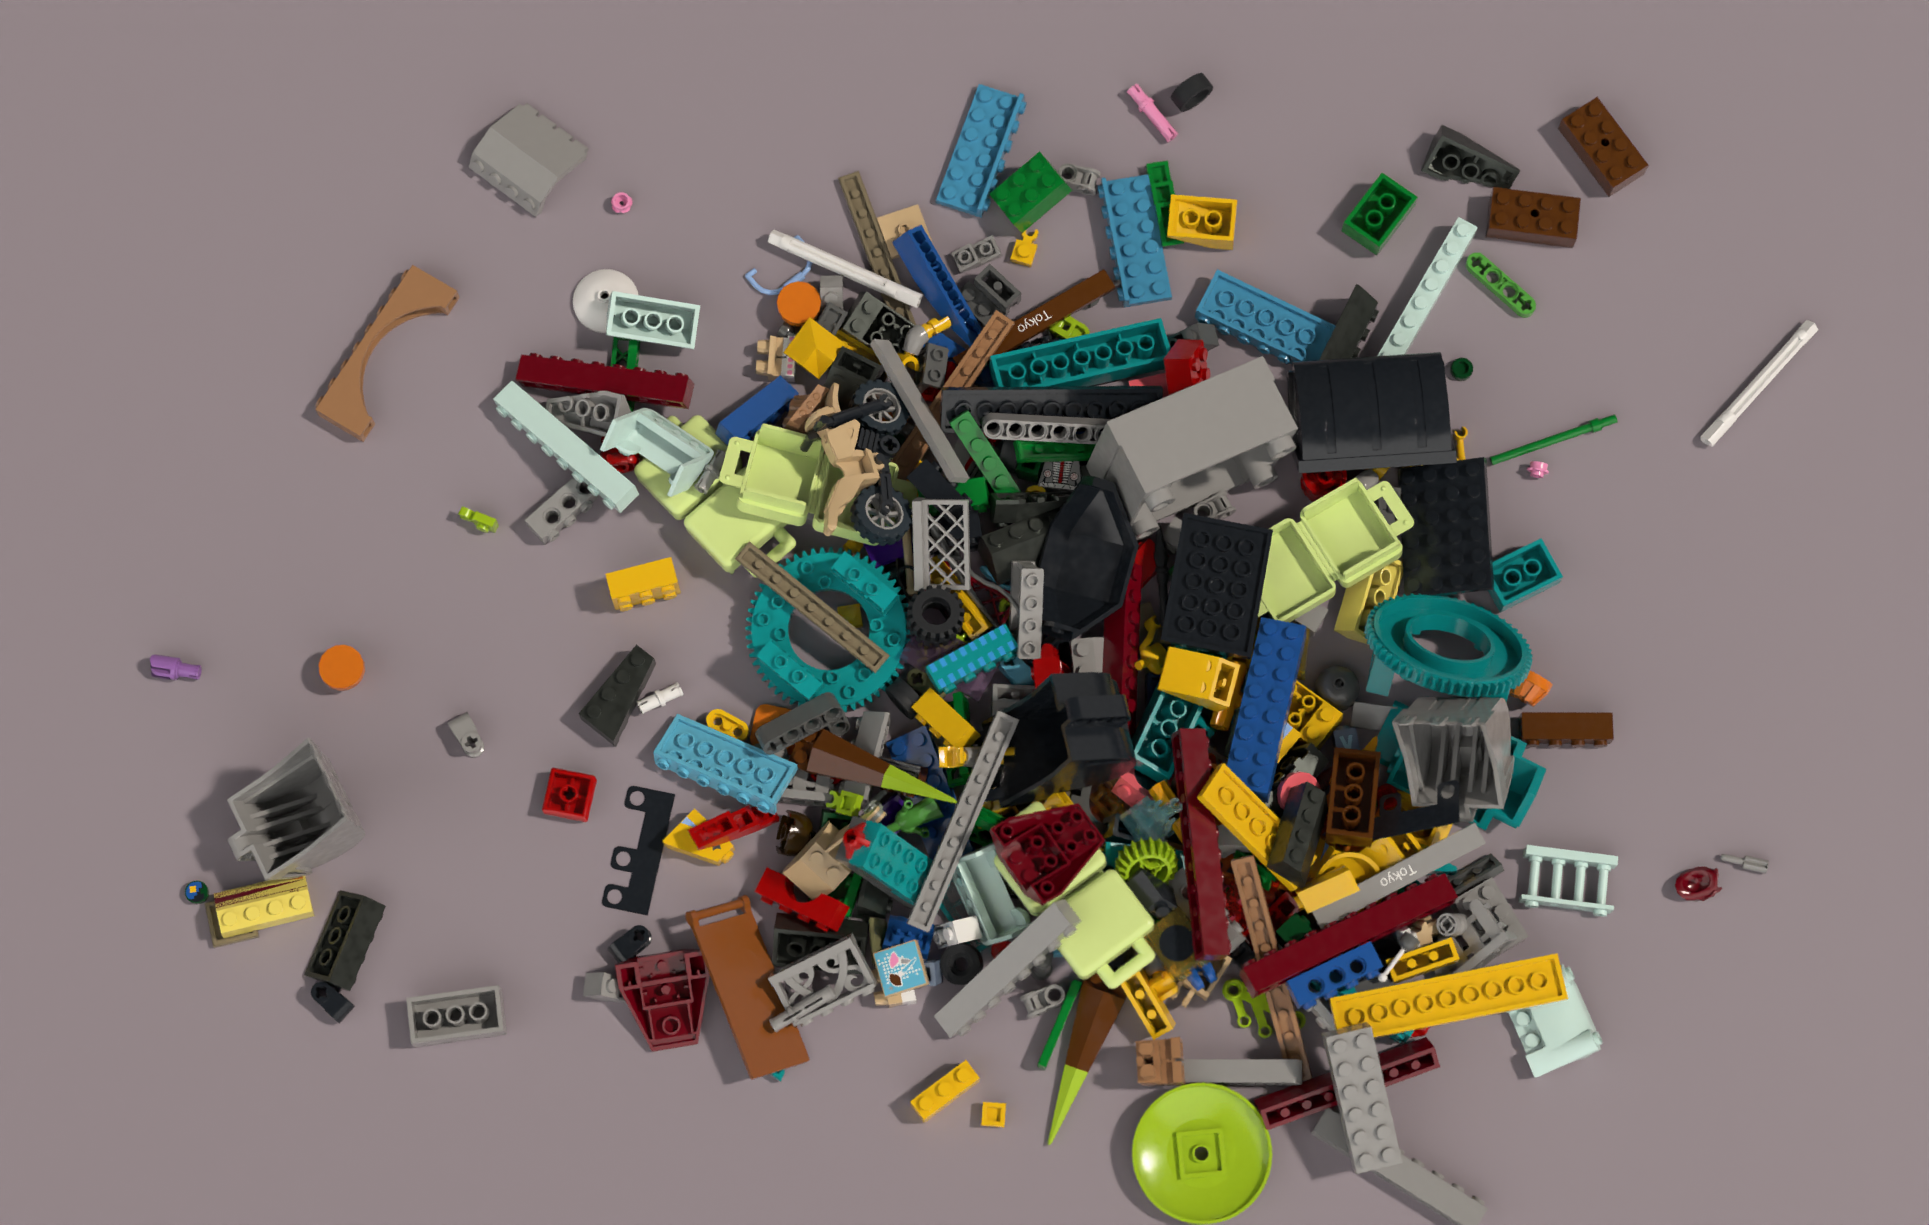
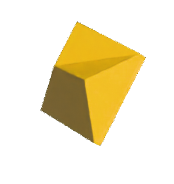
(814, 348)

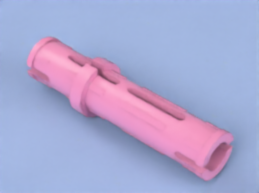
(1150, 110)

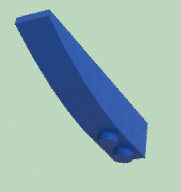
(936, 282)

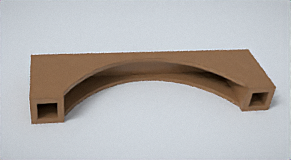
(414, 297)

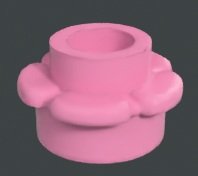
(621, 197)
(1538, 469)

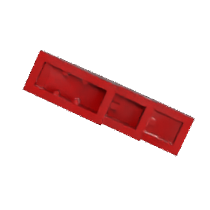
(731, 826)

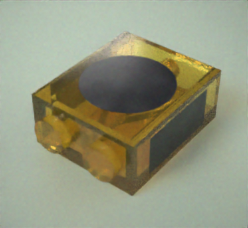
(1174, 945)

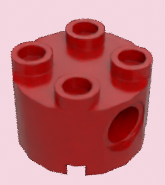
(1321, 483)

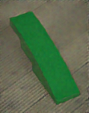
(1161, 191)

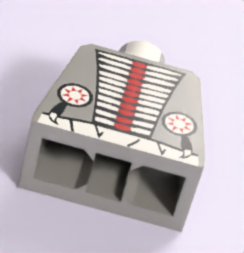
(1060, 476)

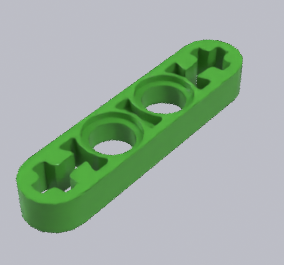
(1503, 282)

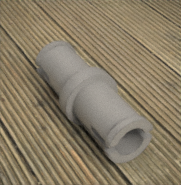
(711, 472)

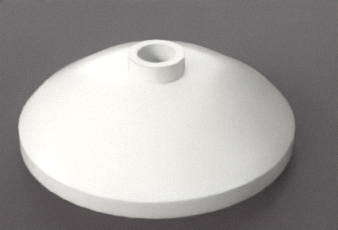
(587, 299)

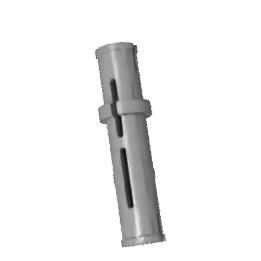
(824, 994)

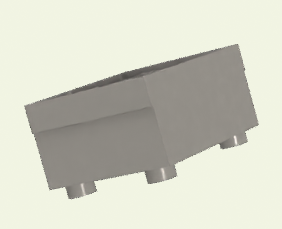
(1195, 444)

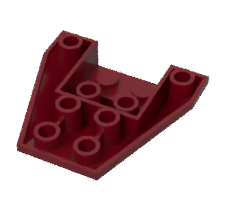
(1046, 849)

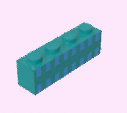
(972, 659)

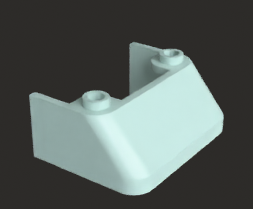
(662, 444)
(987, 897)

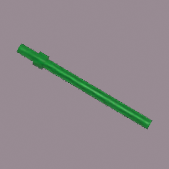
(1592, 426)

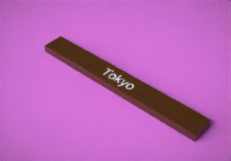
(1053, 312)

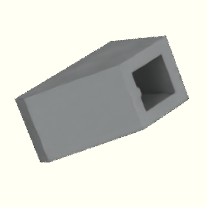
(831, 291)
(602, 987)

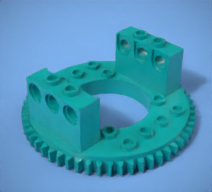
(840, 574)
(1396, 651)

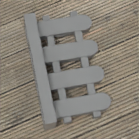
(798, 793)
(1483, 952)

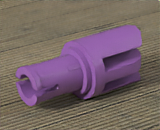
(173, 668)

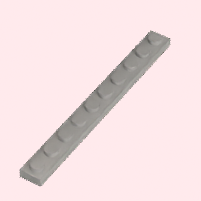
(962, 821)

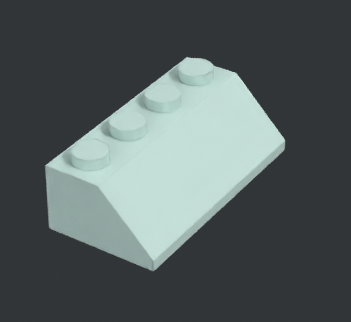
(652, 320)

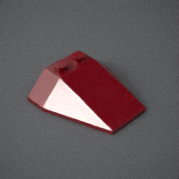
(666, 995)

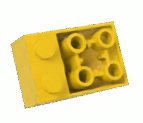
(1199, 678)
(1312, 716)
(1392, 850)

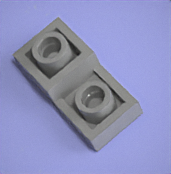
(977, 254)

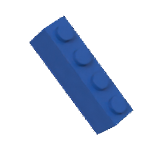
(761, 409)

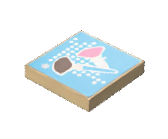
(901, 968)

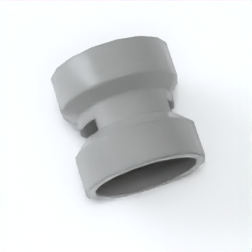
(1457, 924)

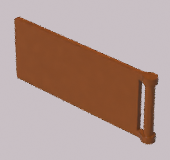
(740, 976)

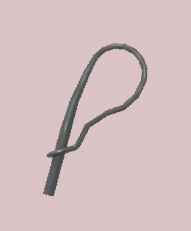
(934, 530)

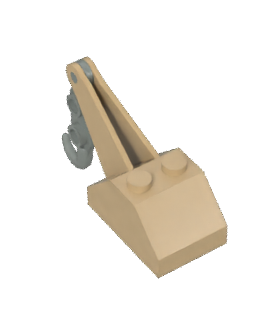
(815, 865)

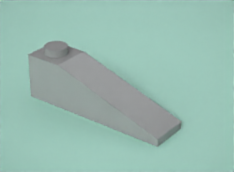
(589, 411)

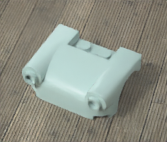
(1557, 1031)

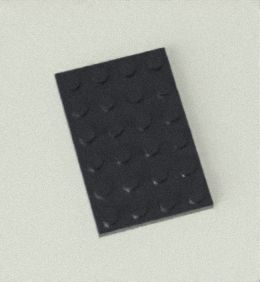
(1451, 532)
(1216, 586)

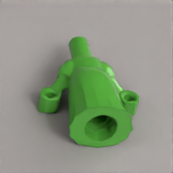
(914, 815)

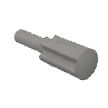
(1748, 862)

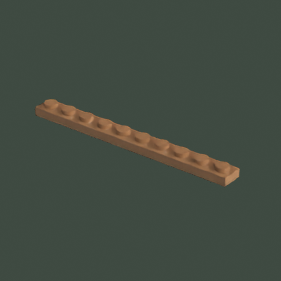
(963, 376)
(1263, 941)

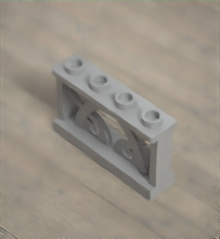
(1028, 593)
(837, 952)

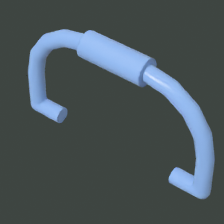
(800, 276)

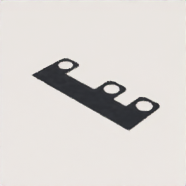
(1397, 823)
(647, 856)

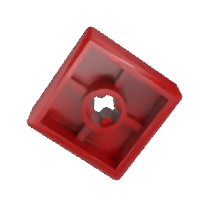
(560, 783)

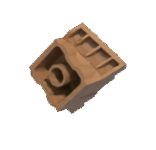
(803, 407)

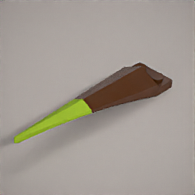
(839, 759)
(1094, 1018)

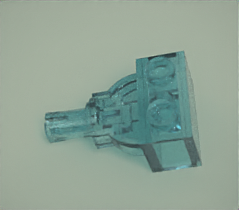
(1149, 820)

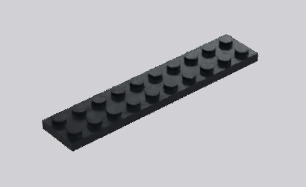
(1062, 401)

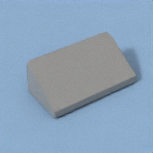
(1369, 715)

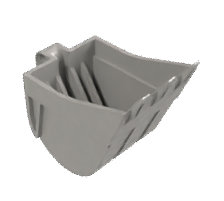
(1460, 742)
(294, 816)

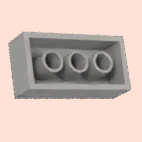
(456, 1016)

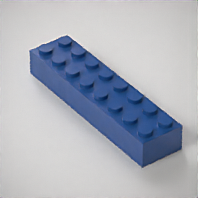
(1266, 704)

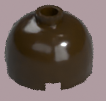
(794, 833)

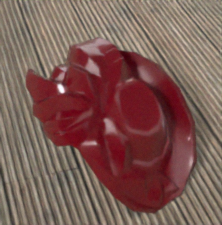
(1698, 883)

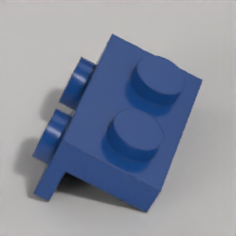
(900, 932)

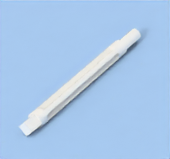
(845, 268)
(1731, 414)

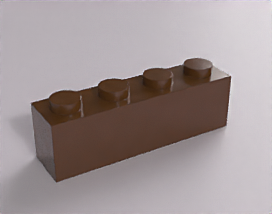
(1566, 728)

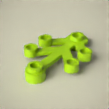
(1258, 1005)

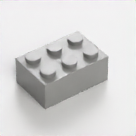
(1489, 892)

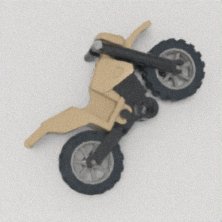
(856, 444)

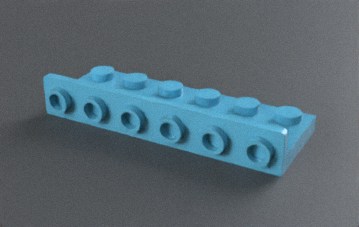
(724, 764)

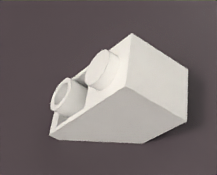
(957, 932)

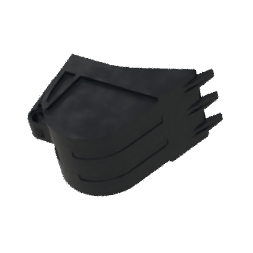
(1065, 739)

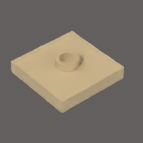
(899, 222)

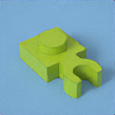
(483, 522)
(846, 803)

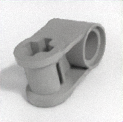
(1080, 178)
(1216, 506)
(465, 733)
(1041, 1000)

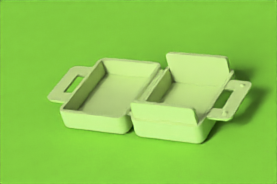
(789, 483)
(714, 516)
(1335, 540)
(1109, 919)

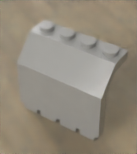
(526, 156)

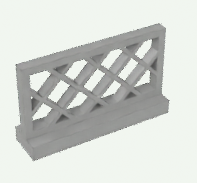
(922, 548)

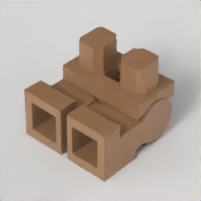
(1160, 1062)

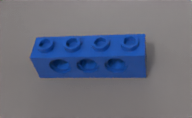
(1364, 955)

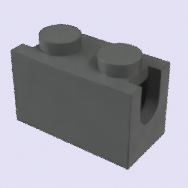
(997, 289)

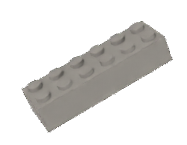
(1361, 1097)

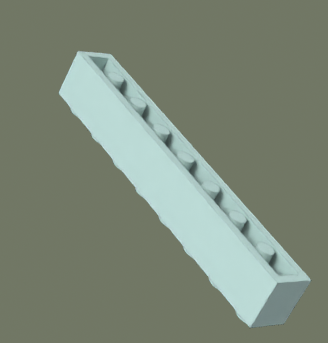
(1429, 288)
(566, 447)

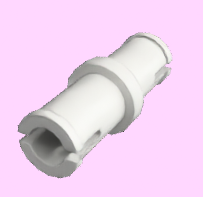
(659, 698)

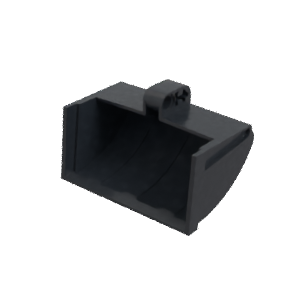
(1370, 412)

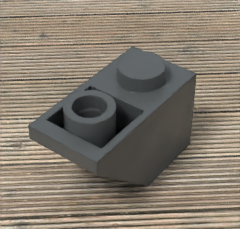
(1197, 332)

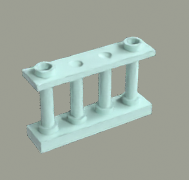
(1581, 861)

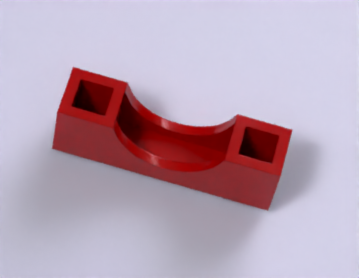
(823, 910)

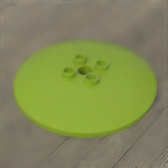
(1236, 1158)

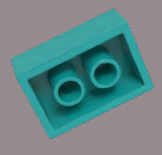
(1523, 575)

